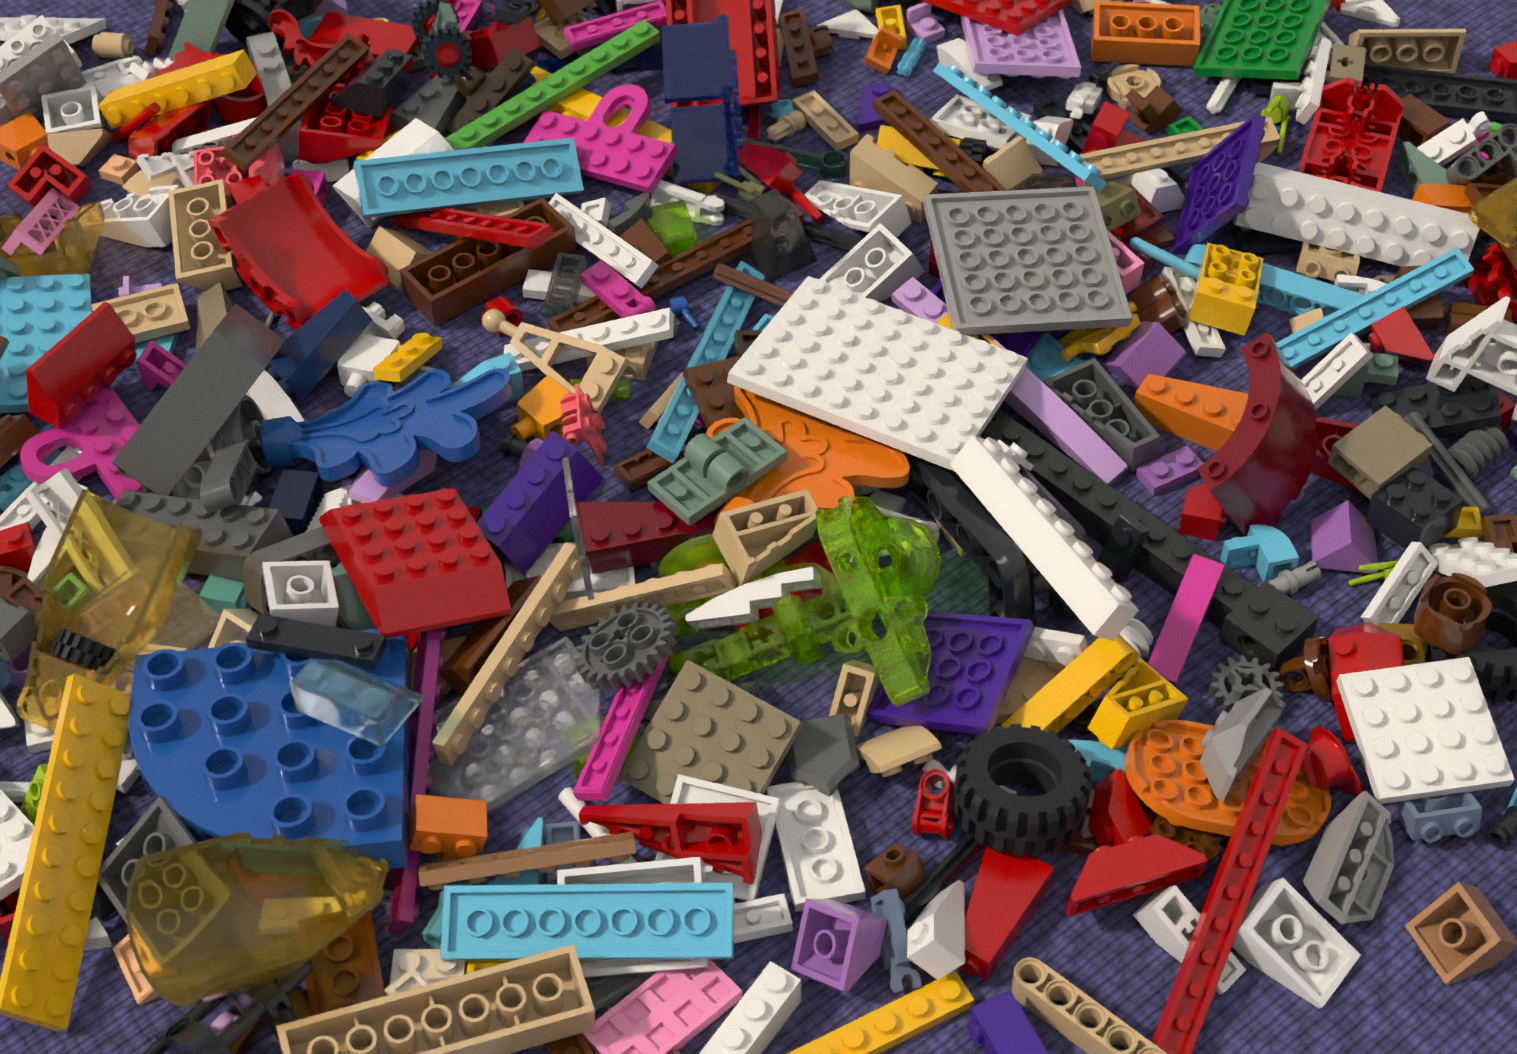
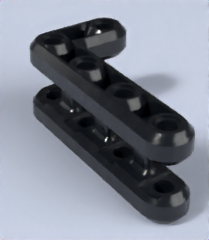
(986, 542)

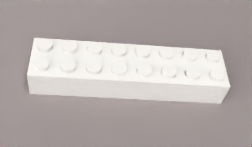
(1353, 218)

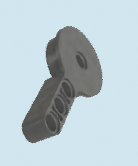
(237, 458)

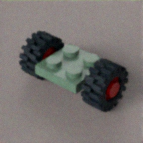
(441, 42)

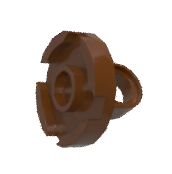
(1313, 667)

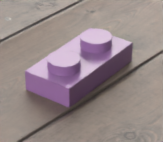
(1169, 470)

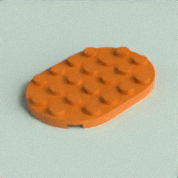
(1169, 779)

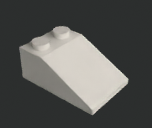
(875, 266)
(1293, 943)

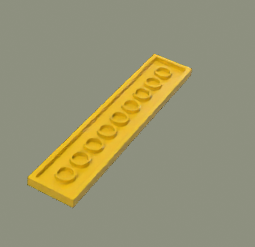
(65, 855)

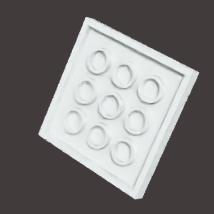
(1424, 730)

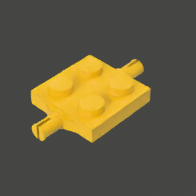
(1096, 339)

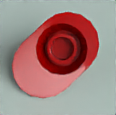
(1328, 764)

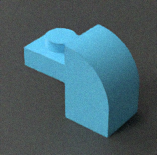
(1263, 547)

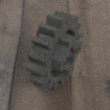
(1241, 681)

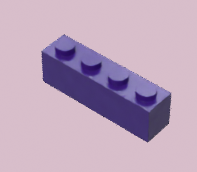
(1003, 1027)

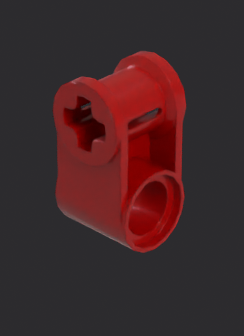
(934, 812)

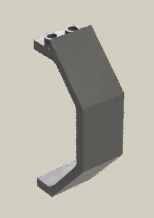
(198, 402)

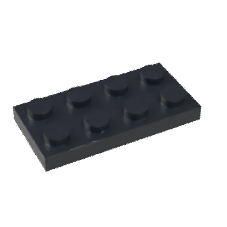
(1444, 411)

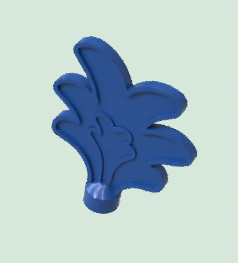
(389, 426)

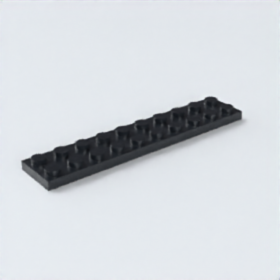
(1442, 91)

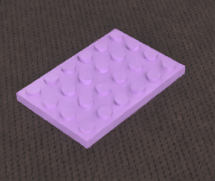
(1037, 52)

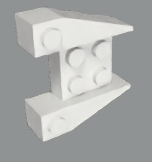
(1482, 349)

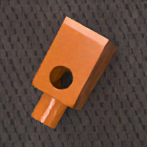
(21, 139)

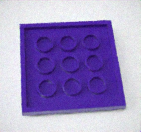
(1219, 185)
(967, 673)

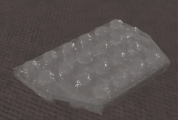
(531, 731)

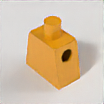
(540, 411)

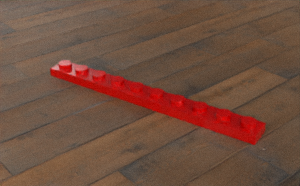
(1229, 894)

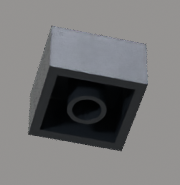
(1414, 509)

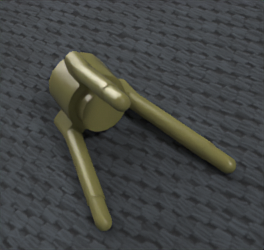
(747, 190)

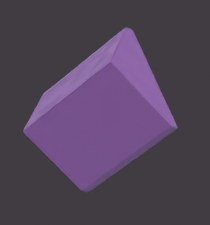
(1145, 351)
(1342, 539)

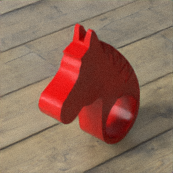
(229, 108)

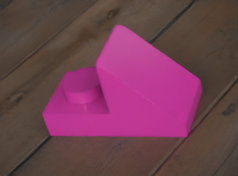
(158, 366)

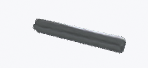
(1448, 466)

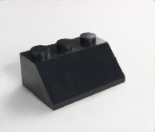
(377, 84)

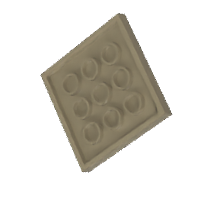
(712, 735)

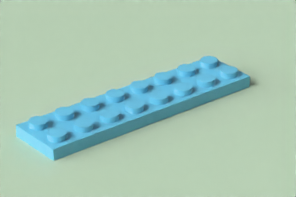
(467, 177)
(597, 918)

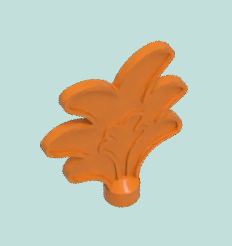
(819, 456)

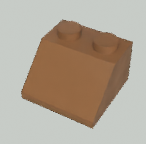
(1461, 934)

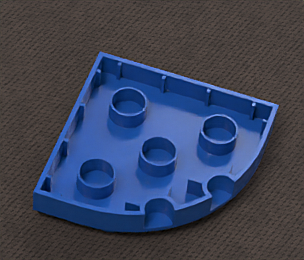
(236, 755)

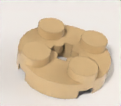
(1124, 76)

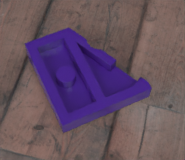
(869, 118)

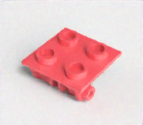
(582, 422)

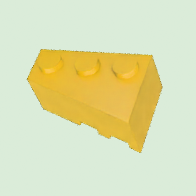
(1134, 705)

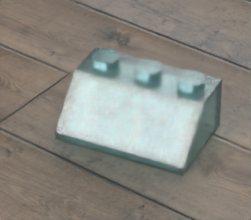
(353, 699)

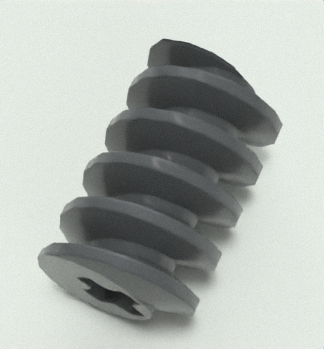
(1479, 449)

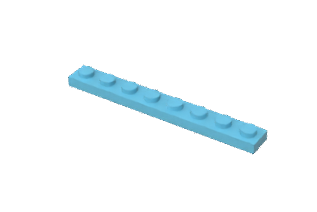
(1362, 313)

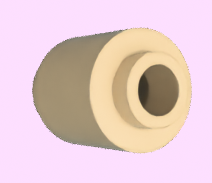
(112, 45)

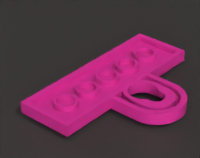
(612, 152)
(98, 432)

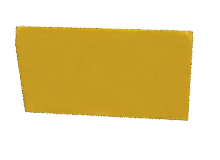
(892, 19)

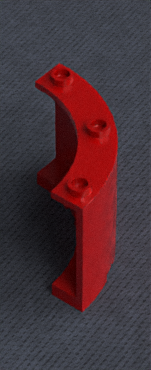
(295, 251)

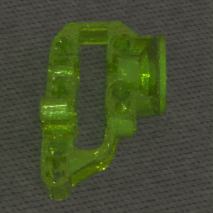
(895, 591)
(792, 630)

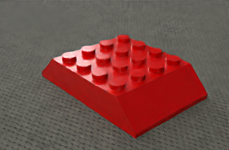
(751, 35)
(418, 562)

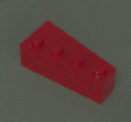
(634, 533)

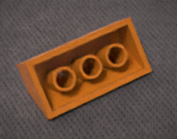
(1145, 33)

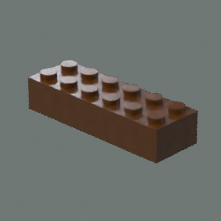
(479, 269)

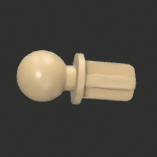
(787, 126)

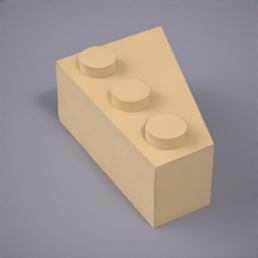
(881, 171)
(764, 532)

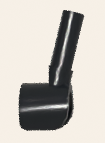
(1101, 77)

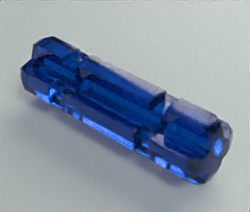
(548, 63)

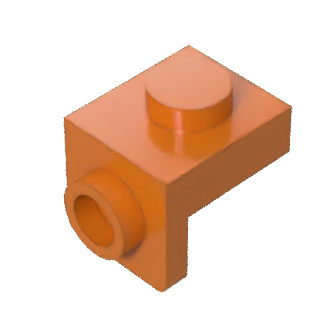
(883, 50)

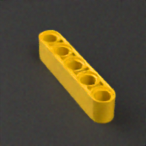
(1076, 685)

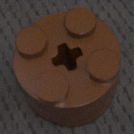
(1452, 612)

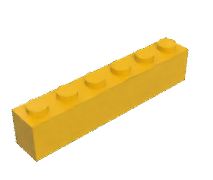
(179, 88)

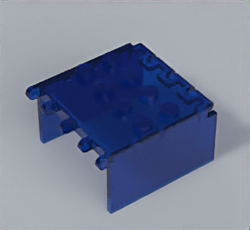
(700, 69)

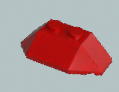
(1358, 650)
(1132, 871)

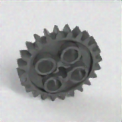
(627, 645)

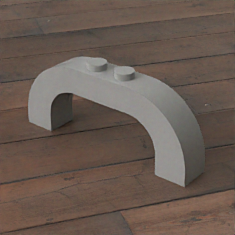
(274, 81)

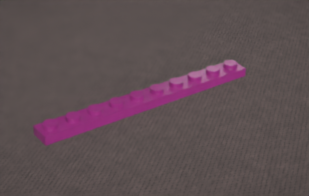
(423, 723)

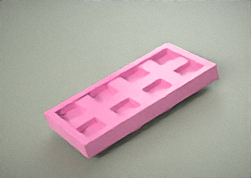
(664, 1012)

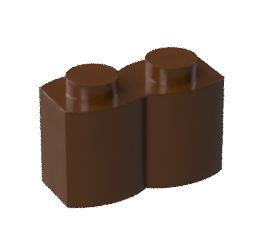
(1157, 303)

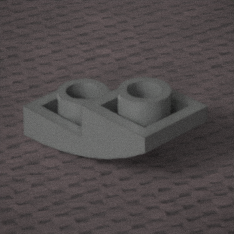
(633, 211)

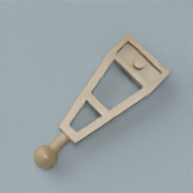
(600, 377)

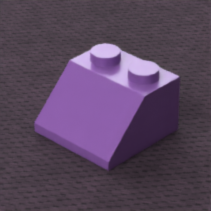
(837, 942)

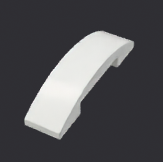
(272, 398)

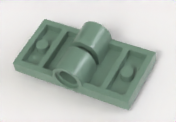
(716, 470)

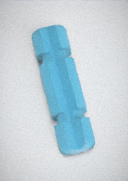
(911, 57)

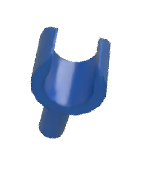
(680, 306)

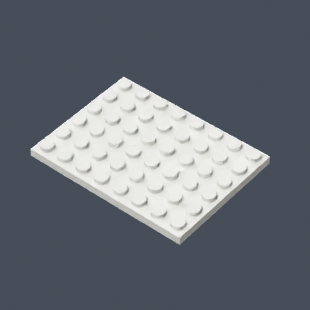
(878, 371)

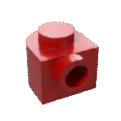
(511, 312)

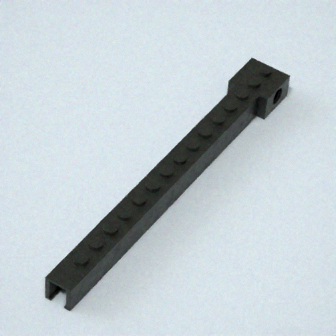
(1252, 619)

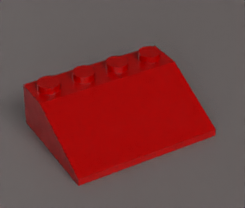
(338, 132)

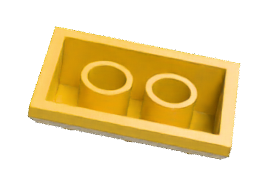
(905, 151)

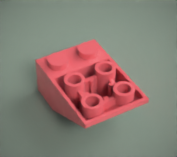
(211, 166)

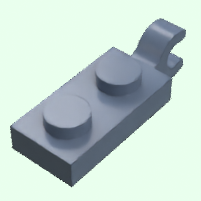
(894, 945)

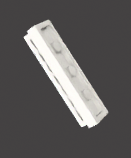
(62, 493)

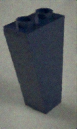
(318, 345)

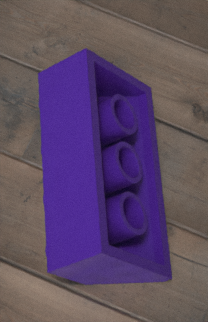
(536, 503)

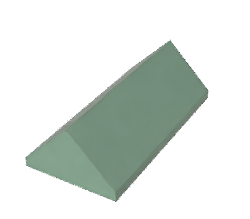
(202, 25)

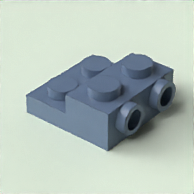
(1440, 816)

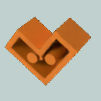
(447, 826)

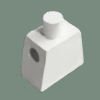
(361, 357)

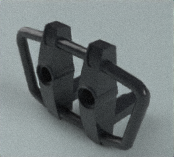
(255, 1003)

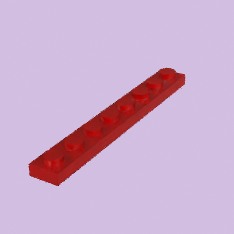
(478, 226)

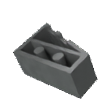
(432, 104)

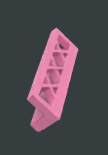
(41, 216)

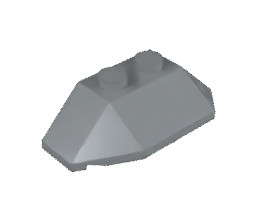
(1238, 739)
(1353, 861)

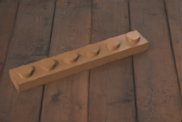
(513, 862)

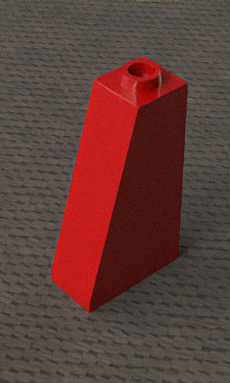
(1000, 906)

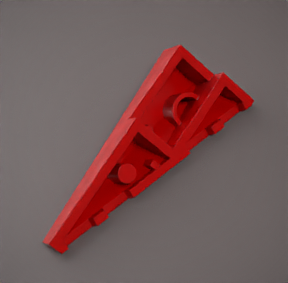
(717, 832)

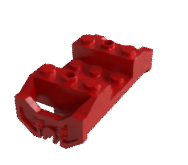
(1350, 143)

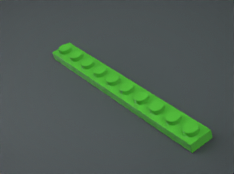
(555, 87)

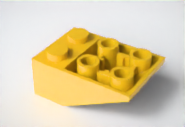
(1226, 289)

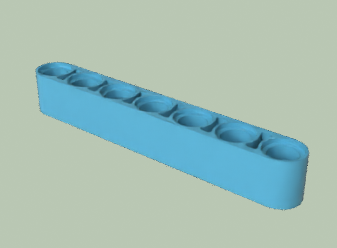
(1291, 290)

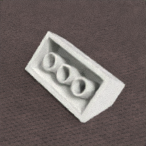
(411, 140)

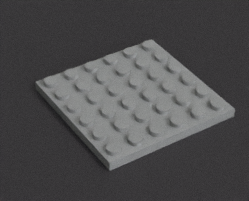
(1025, 261)

